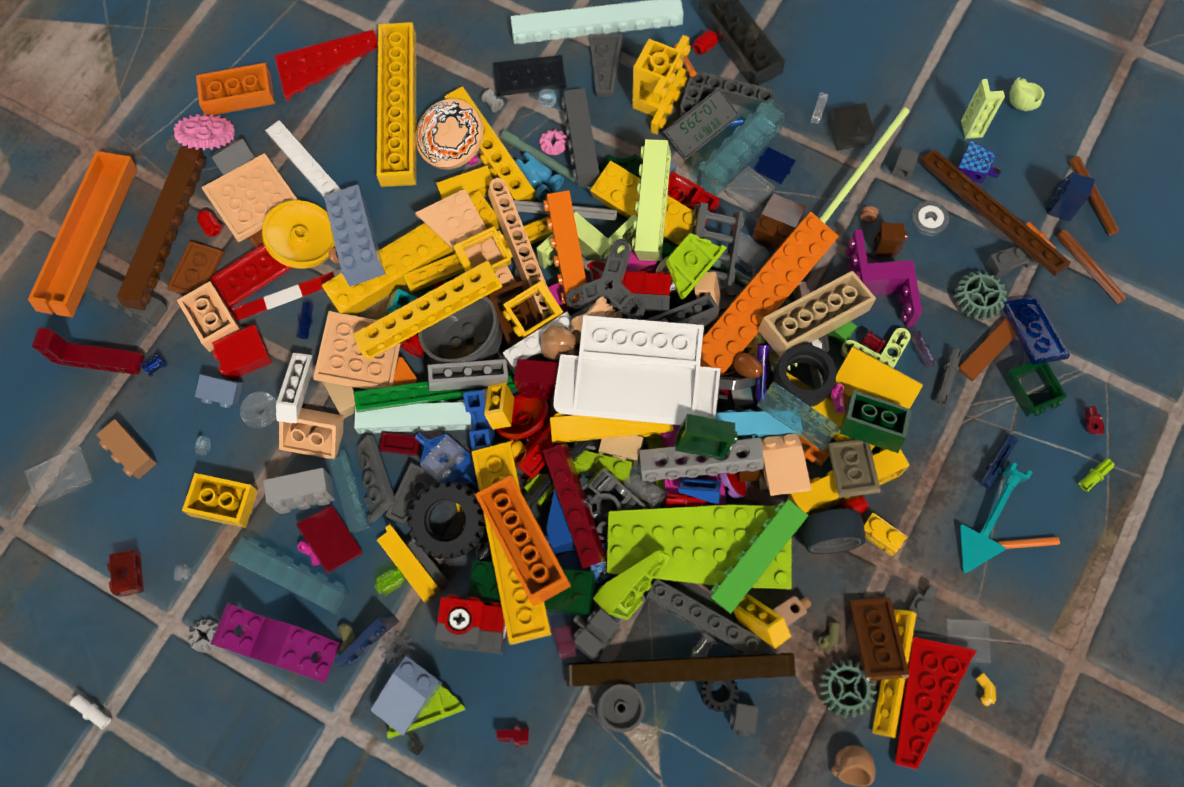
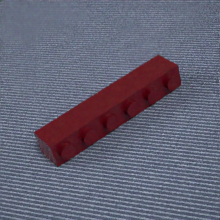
(575, 505)

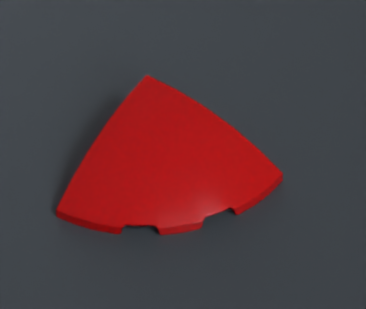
(690, 193)

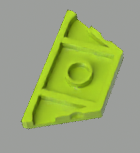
(691, 262)
(439, 707)

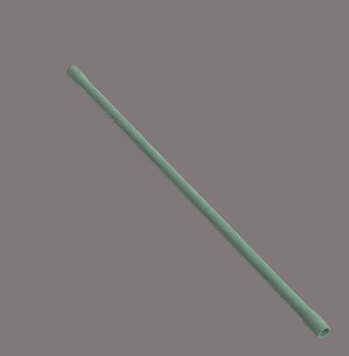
(566, 172)

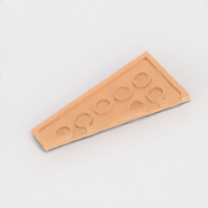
(458, 220)

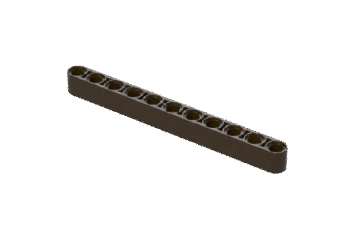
(681, 669)

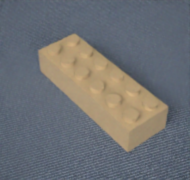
(817, 313)

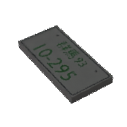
(701, 124)

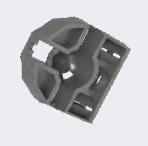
(604, 499)

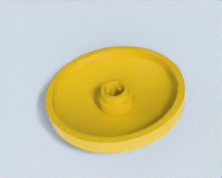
(298, 234)

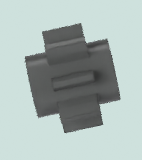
(173, 146)

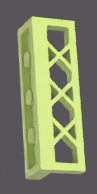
(981, 110)

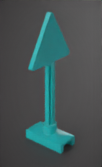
(976, 546)

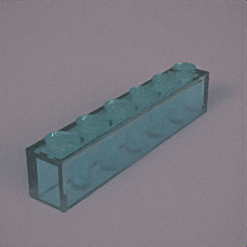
(289, 576)

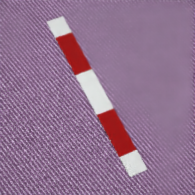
(282, 296)

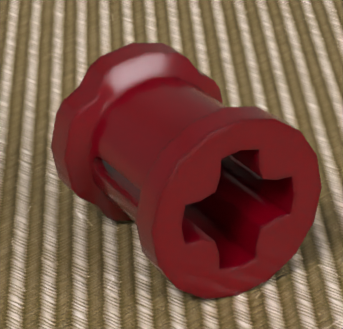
(873, 341)

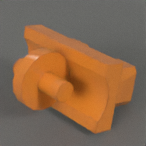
(813, 453)

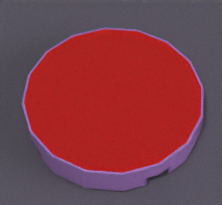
(736, 488)

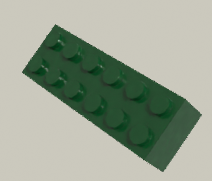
(572, 601)

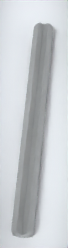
(585, 212)

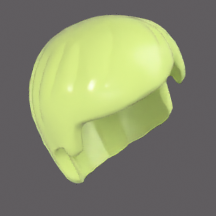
(1025, 95)

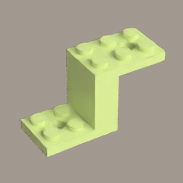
(592, 242)

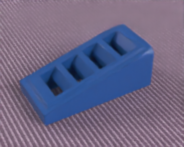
(701, 489)

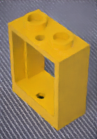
(461, 247)
(547, 297)

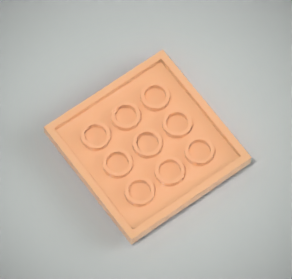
(248, 196)
(342, 361)

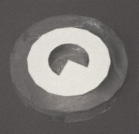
(930, 218)

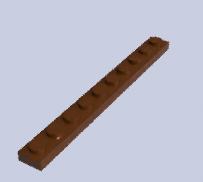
(995, 213)

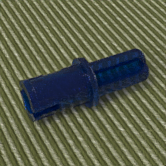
(305, 320)

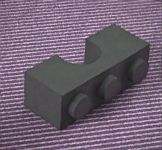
(1007, 260)

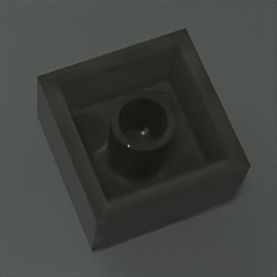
(851, 126)

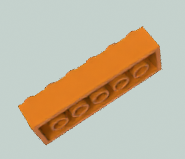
(522, 541)

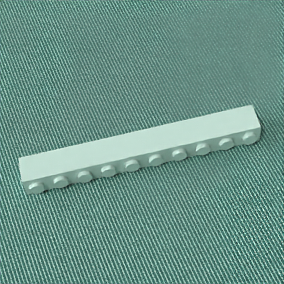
(596, 20)

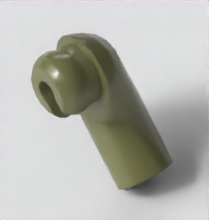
(347, 636)
(831, 638)

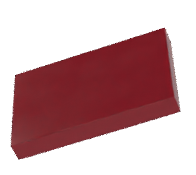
(329, 539)

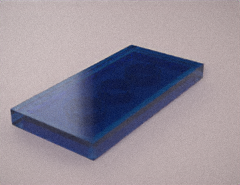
(1035, 330)

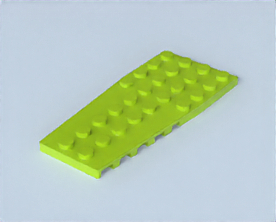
(698, 539)

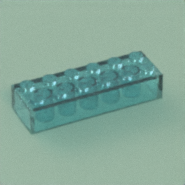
(741, 147)

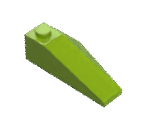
(624, 592)

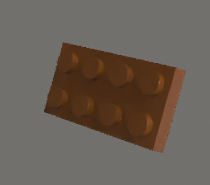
(878, 639)

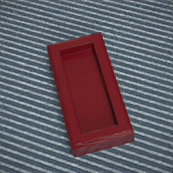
(399, 444)

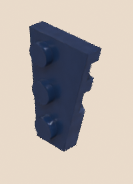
(366, 640)

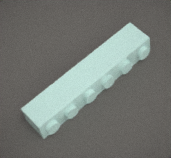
(415, 418)

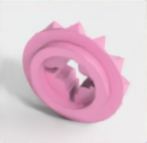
(560, 144)

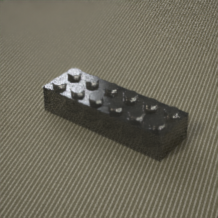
(742, 39)

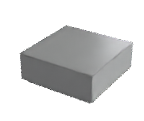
(742, 397)

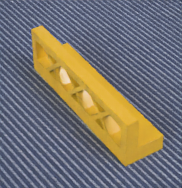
(408, 564)

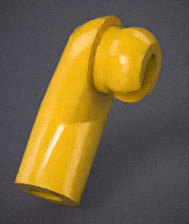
(989, 690)

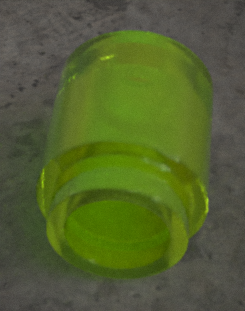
(389, 581)

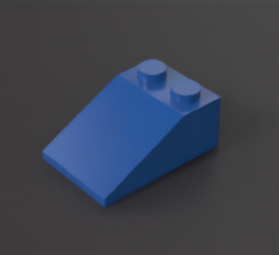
(558, 531)

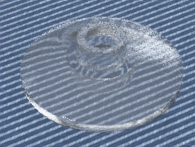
(253, 404)

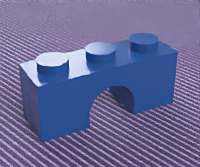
(482, 433)

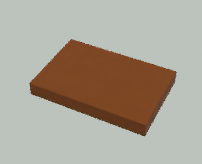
(195, 268)

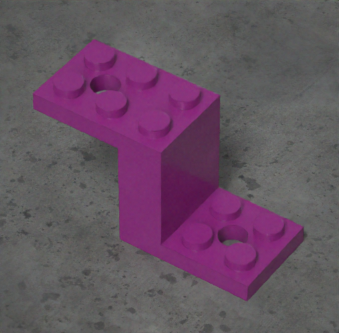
(886, 278)
(275, 643)

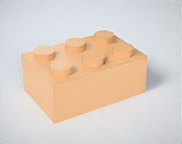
(208, 315)

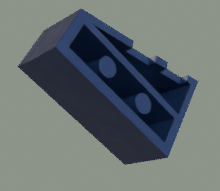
(1070, 196)

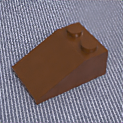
(777, 221)

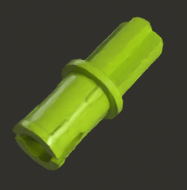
(1096, 475)

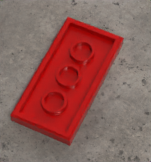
(247, 276)

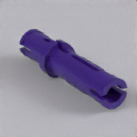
(762, 381)

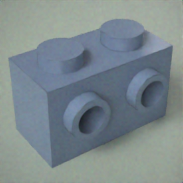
(218, 390)

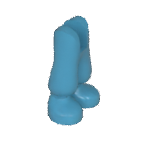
(538, 173)

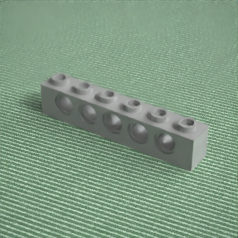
(651, 458)

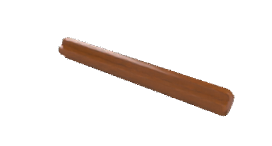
(1096, 199)
(1091, 266)

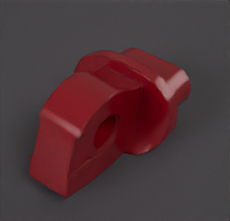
(1093, 418)
(519, 736)

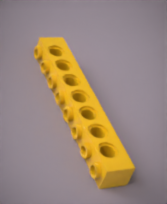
(498, 152)
(427, 310)

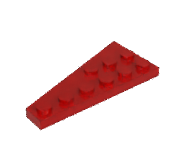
(319, 61)
(929, 689)

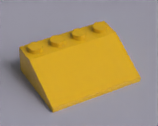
(876, 379)

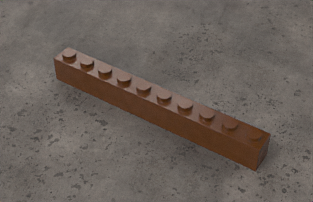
(161, 229)

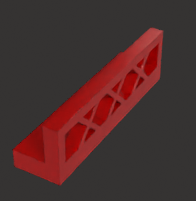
(532, 453)

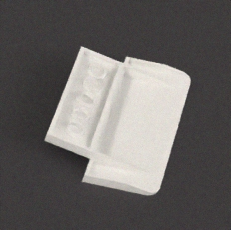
(637, 372)

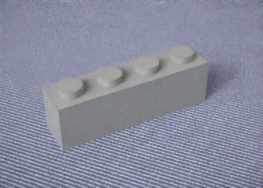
(467, 374)

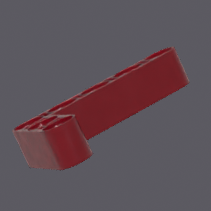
(84, 356)

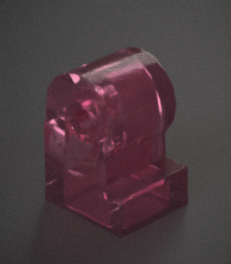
(565, 642)

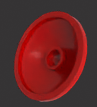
(527, 417)

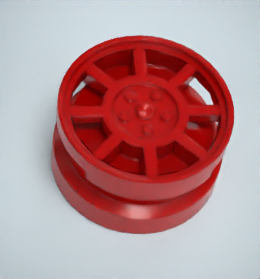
(413, 346)

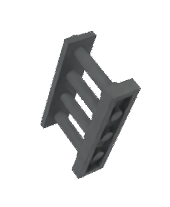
(701, 215)

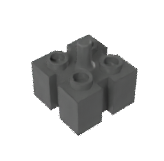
(595, 634)

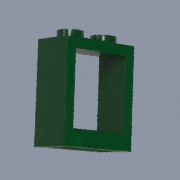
(1048, 378)
(706, 436)

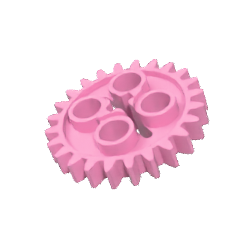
(204, 132)

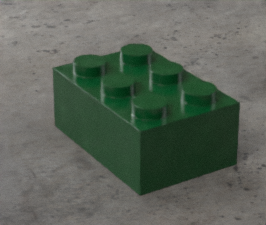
(875, 421)

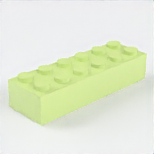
(653, 200)

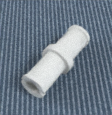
(90, 711)

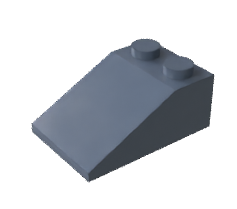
(405, 695)

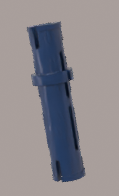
(995, 467)

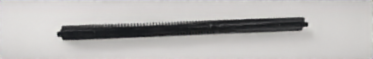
(580, 446)

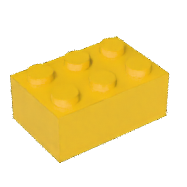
(220, 500)

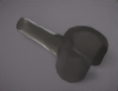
(416, 746)

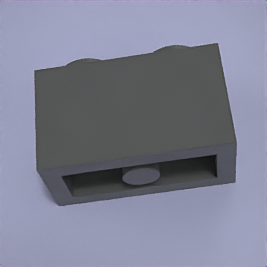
(232, 156)

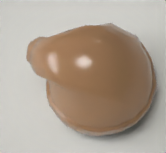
(558, 341)
(854, 766)

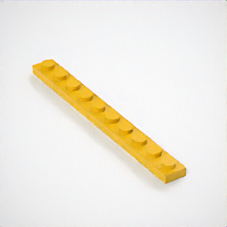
(451, 265)

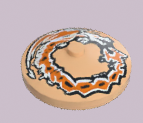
(449, 134)

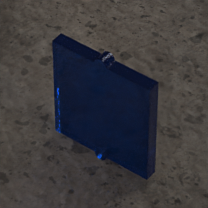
(774, 165)

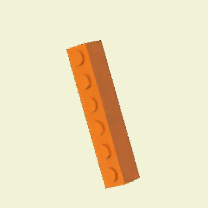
(565, 242)

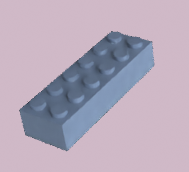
(354, 235)

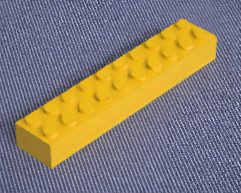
(396, 105)
(402, 256)

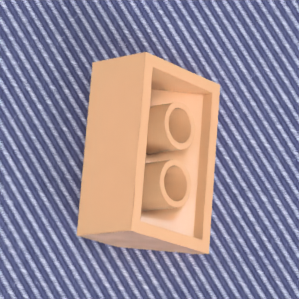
(313, 434)

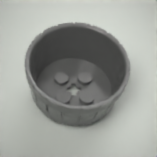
(447, 338)

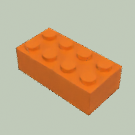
(235, 89)

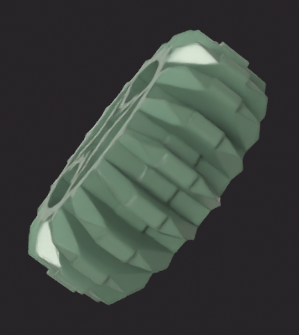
(985, 290)
(853, 695)

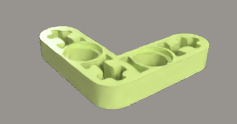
(884, 357)

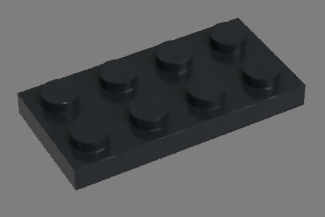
(530, 75)

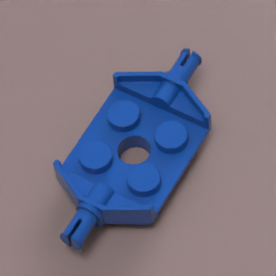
(461, 474)

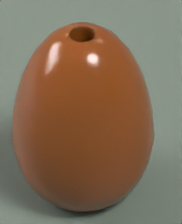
(748, 365)

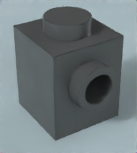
(744, 719)

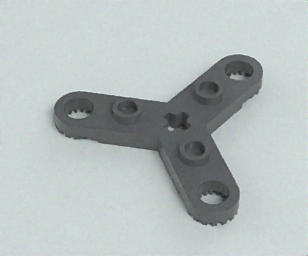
(613, 273)

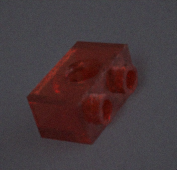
(133, 581)

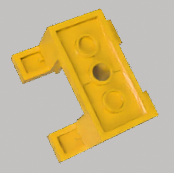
(658, 86)

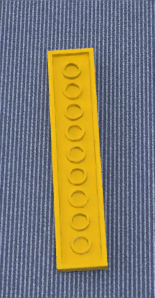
(521, 618)

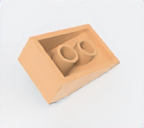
(784, 465)

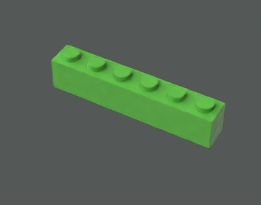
(759, 556)

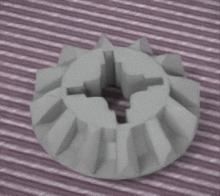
(194, 635)

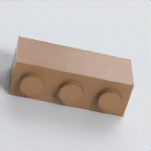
(125, 449)

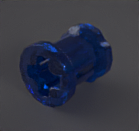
(153, 364)

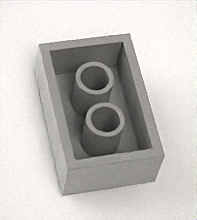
(299, 490)

